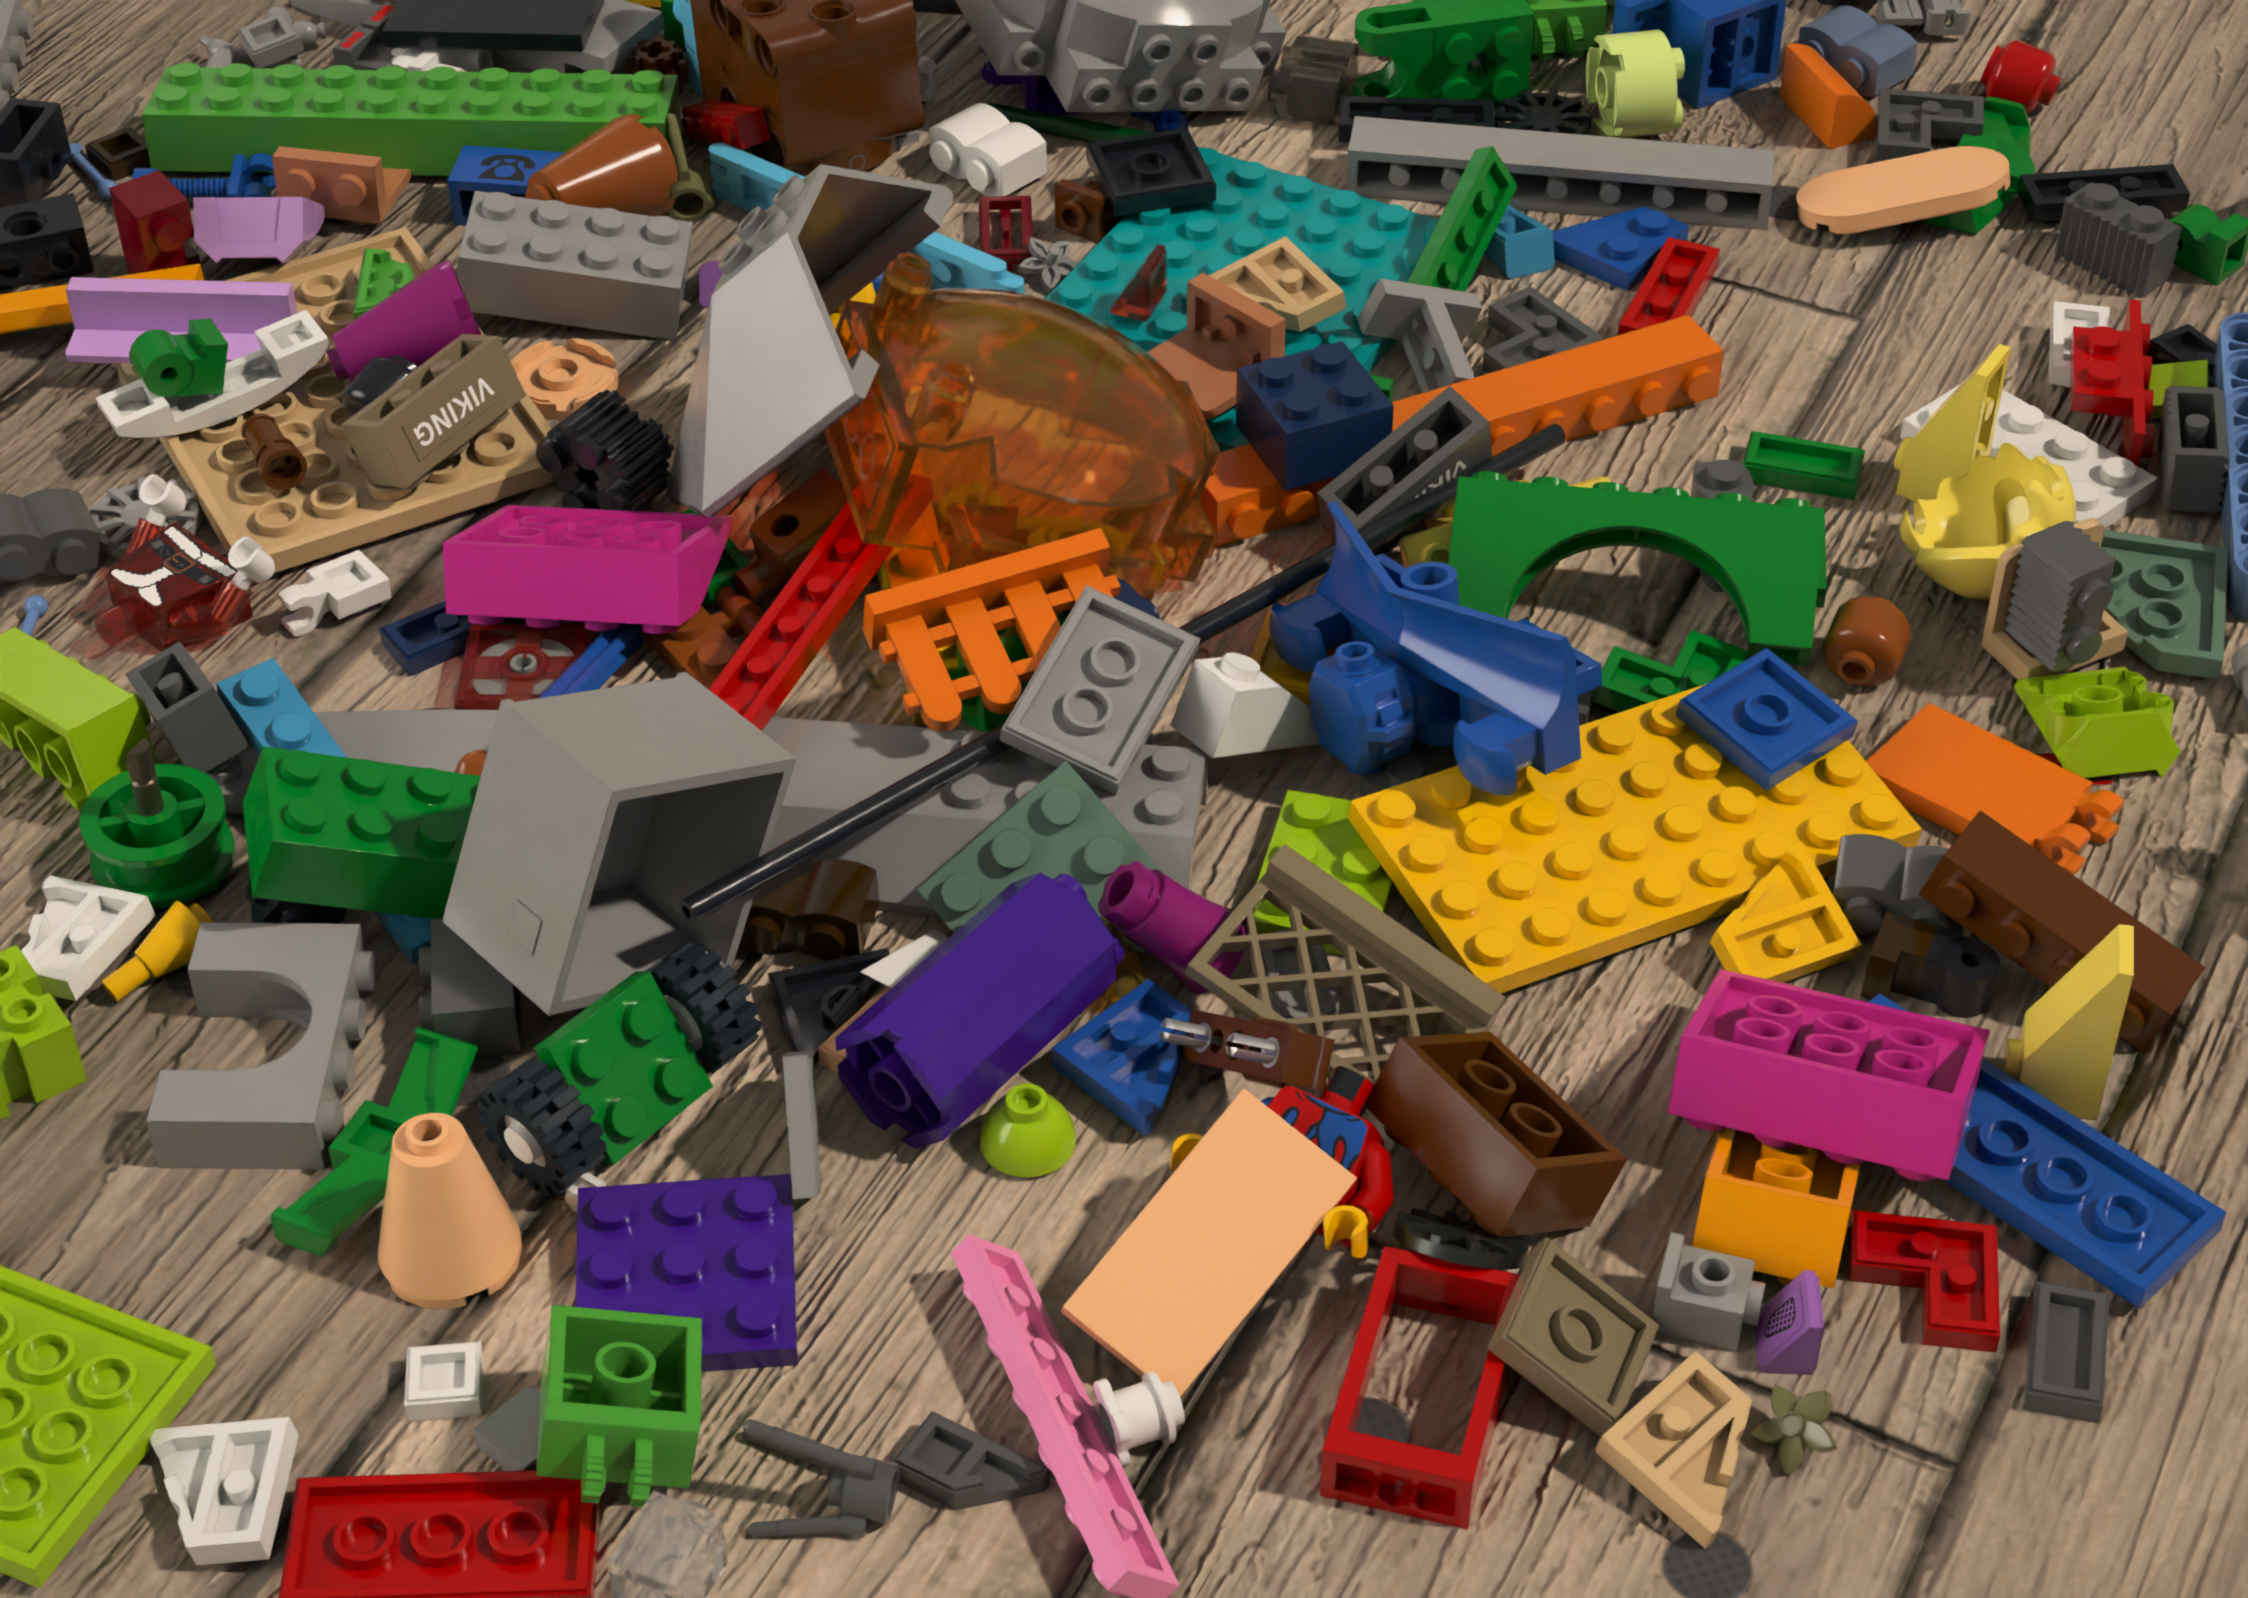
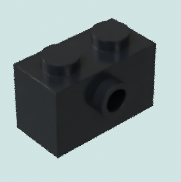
(31, 149)

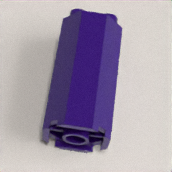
(978, 1008)

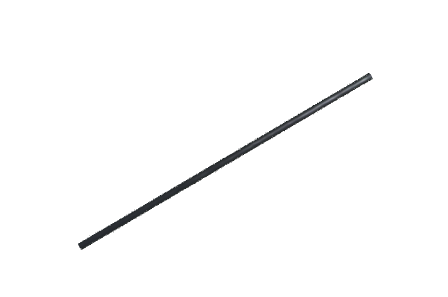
(987, 746)

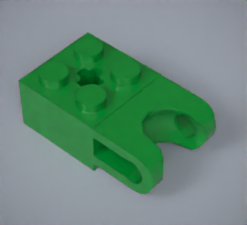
(1447, 49)

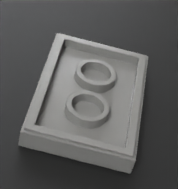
(1100, 689)

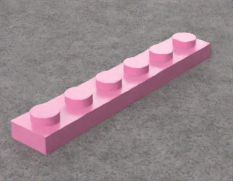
(1064, 1421)

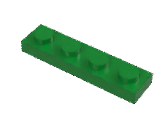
(1466, 223)

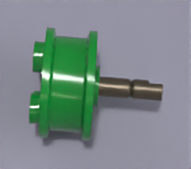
(158, 831)

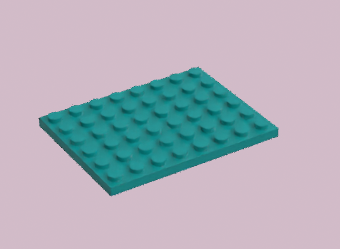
(1254, 206)

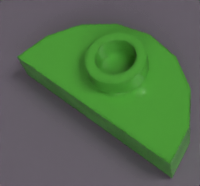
(379, 279)

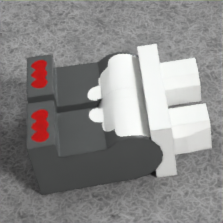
(366, 50)

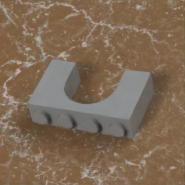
(290, 1106)

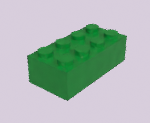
(355, 832)

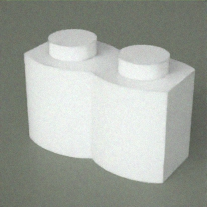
(988, 150)

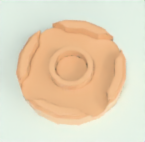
(564, 375)

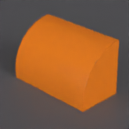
(1824, 99)

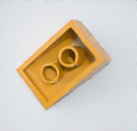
(1776, 1206)

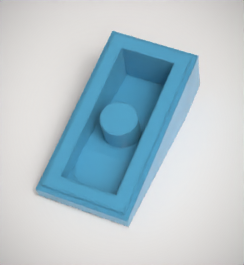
(1521, 245)

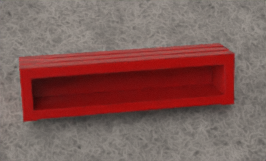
(725, 123)

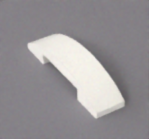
(284, 356)

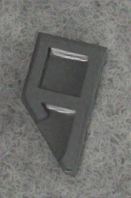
(965, 1467)

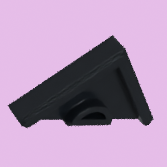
(821, 998)

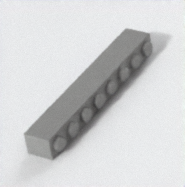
(1566, 171)

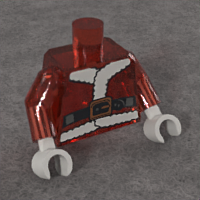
(175, 584)

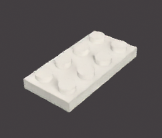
(2101, 481)

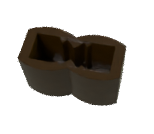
(814, 909)

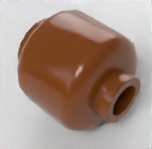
(1866, 638)

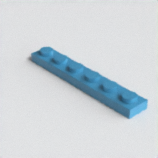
(277, 716)

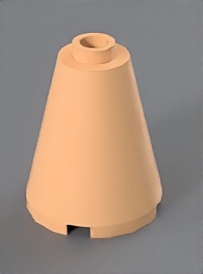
(443, 1218)

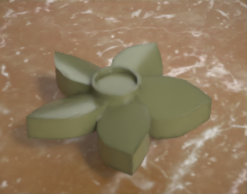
(1796, 1426)

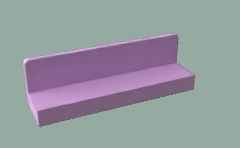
(116, 311)

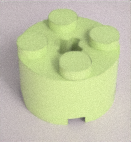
(1635, 84)

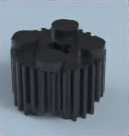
(607, 456)

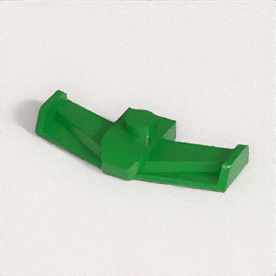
(2009, 133)
(363, 1147)

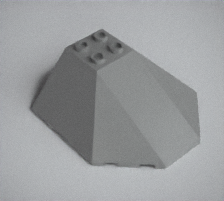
(768, 350)

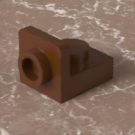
(1083, 210)

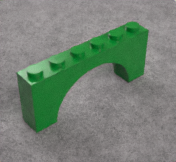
(1754, 551)

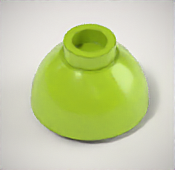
(1027, 1133)

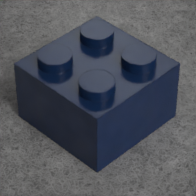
(1311, 413)

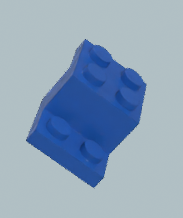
(1723, 42)

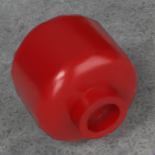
(2021, 75)

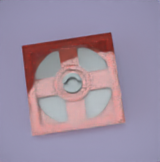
(515, 662)

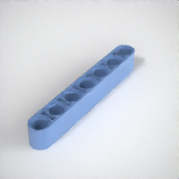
(2231, 377)

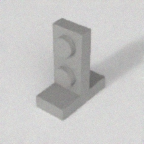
(1428, 323)

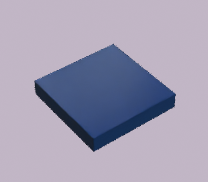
(1766, 718)

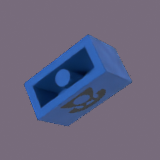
(492, 171)

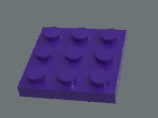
(698, 1253)

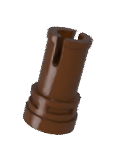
(275, 456)

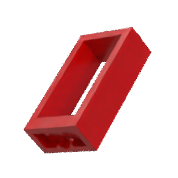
(1365, 1466)

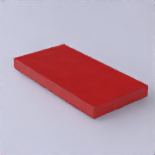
(441, 1537)

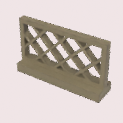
(1365, 938)

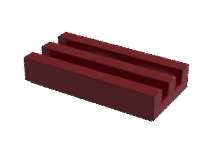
(1004, 204)

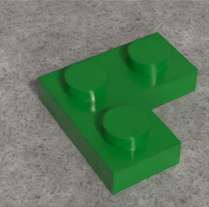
(1637, 680)

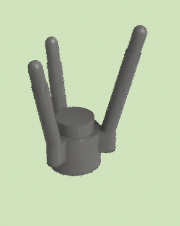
(858, 1485)

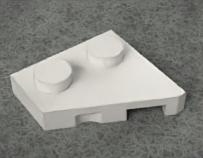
(82, 933)
(227, 1485)

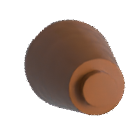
(612, 168)

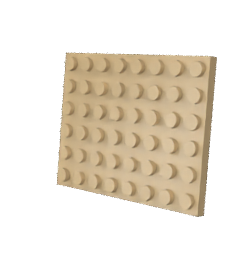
(335, 501)

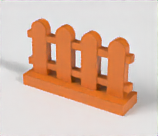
(968, 609)

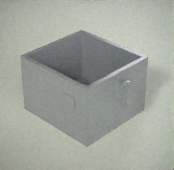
(598, 826)

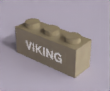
(434, 411)

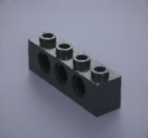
(42, 242)

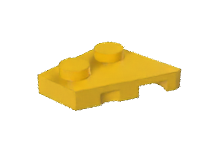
(1786, 924)

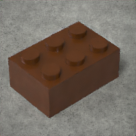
(1494, 1133)

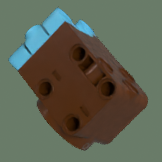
(827, 73)

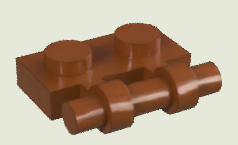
(705, 640)

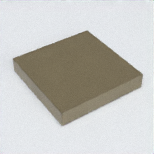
(1573, 1337)

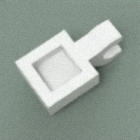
(338, 586)

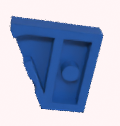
(1617, 246)
(1122, 1056)

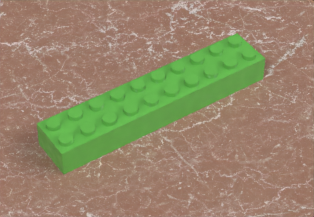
(403, 116)

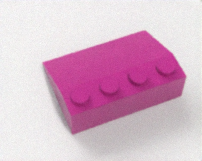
(584, 567)
(1828, 1074)

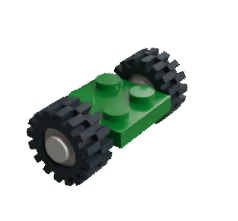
(620, 1069)

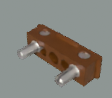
(1262, 1050)

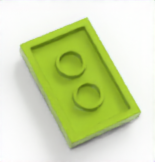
(1324, 835)

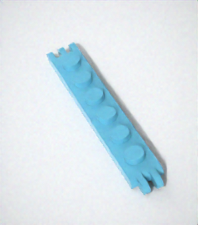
(754, 182)

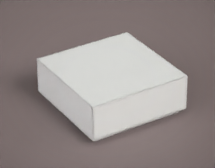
(444, 1381)

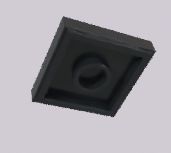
(1150, 172)

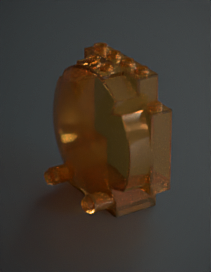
(1018, 429)

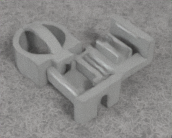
(1928, 11)

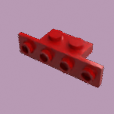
(2113, 378)

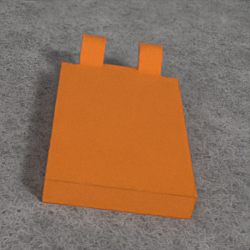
(1955, 769)

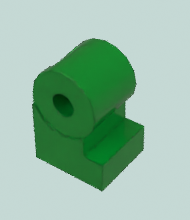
(2210, 246)
(182, 363)

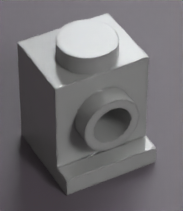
(1706, 1295)

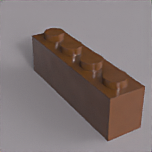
(2052, 921)

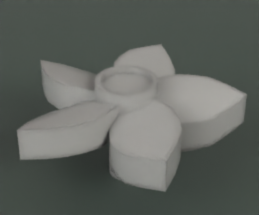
(1051, 262)

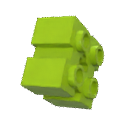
(35, 1037)

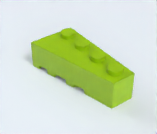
(66, 716)

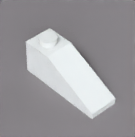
(1240, 710)

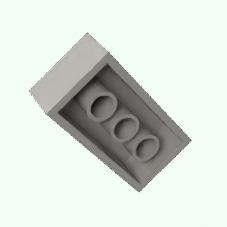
(575, 265)

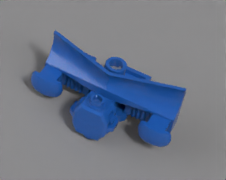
(1429, 670)

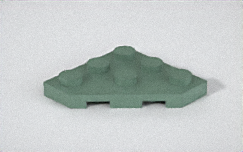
(2170, 601)
(1048, 831)

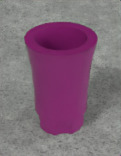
(1165, 919)

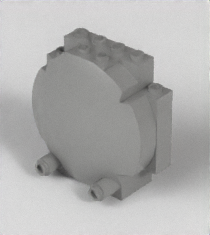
(1133, 50)

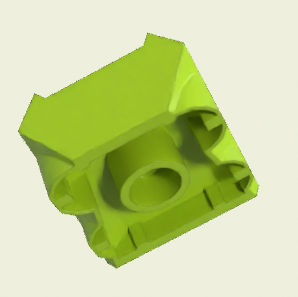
(2102, 721)

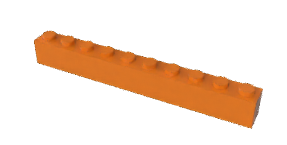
(1577, 389)

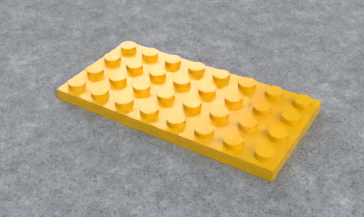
(1611, 846)

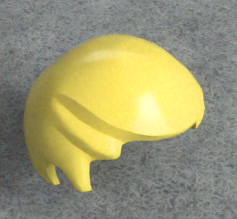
(1983, 515)

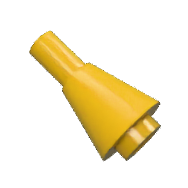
(161, 952)

